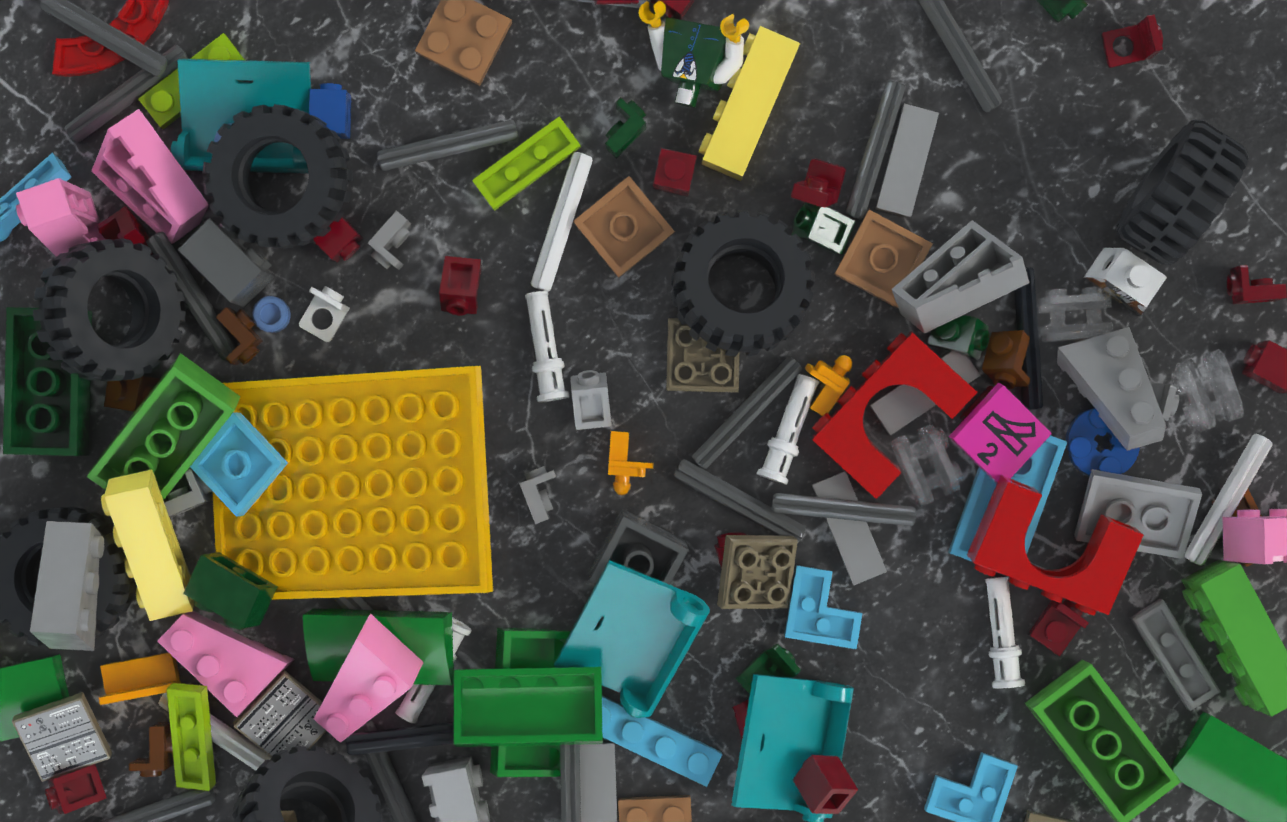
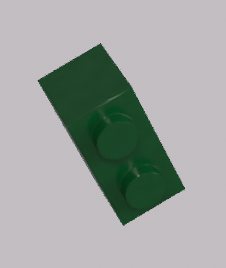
(230, 591)

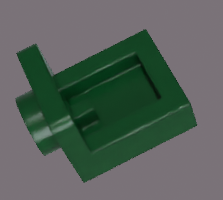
(962, 335)
(771, 662)

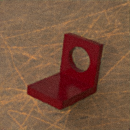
(1145, 37)

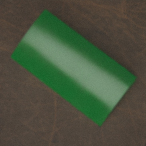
(333, 632)
(527, 649)
(29, 687)
(527, 706)
(1233, 771)

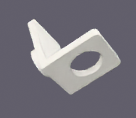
(328, 300)

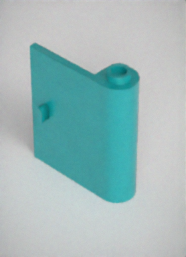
(213, 96)
(640, 637)
(782, 729)

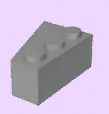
(959, 278)
(1117, 386)
(68, 586)
(456, 791)

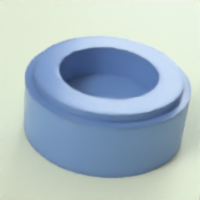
(271, 314)

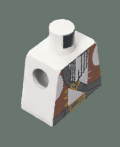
(1126, 278)

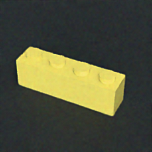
(749, 103)
(148, 543)

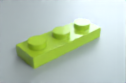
(164, 98)
(526, 163)
(191, 736)

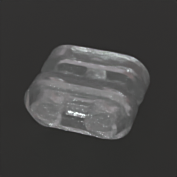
(1058, 302)
(1199, 409)
(946, 473)

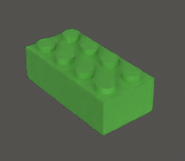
(168, 427)
(1242, 634)
(1102, 742)

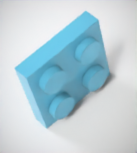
(238, 464)

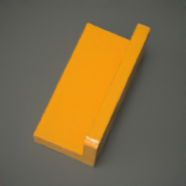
(138, 677)

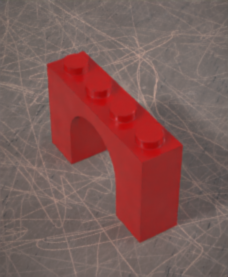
(907, 364)
(1088, 582)

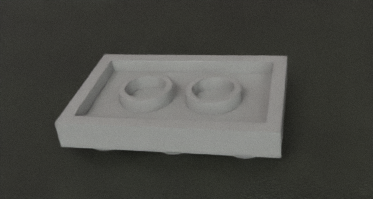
(1154, 507)

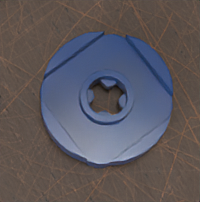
(1083, 446)

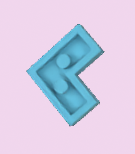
(811, 618)
(978, 802)

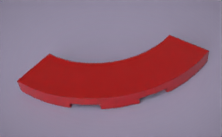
(85, 56)

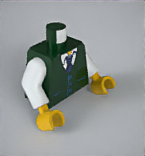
(694, 52)

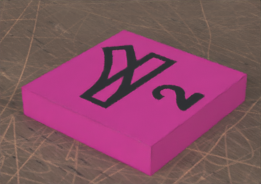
(1000, 434)

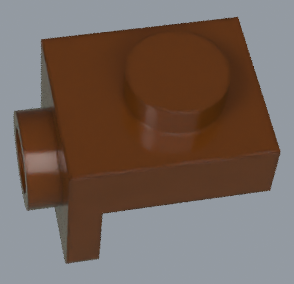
(240, 326)
(1006, 357)
(128, 393)
(159, 750)

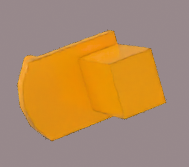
(834, 381)
(620, 466)

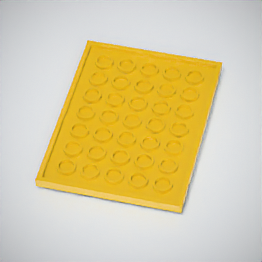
(375, 487)

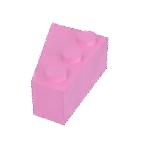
(149, 178)
(59, 215)
(1255, 537)
(222, 660)
(369, 680)

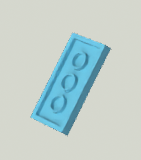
(1036, 472)

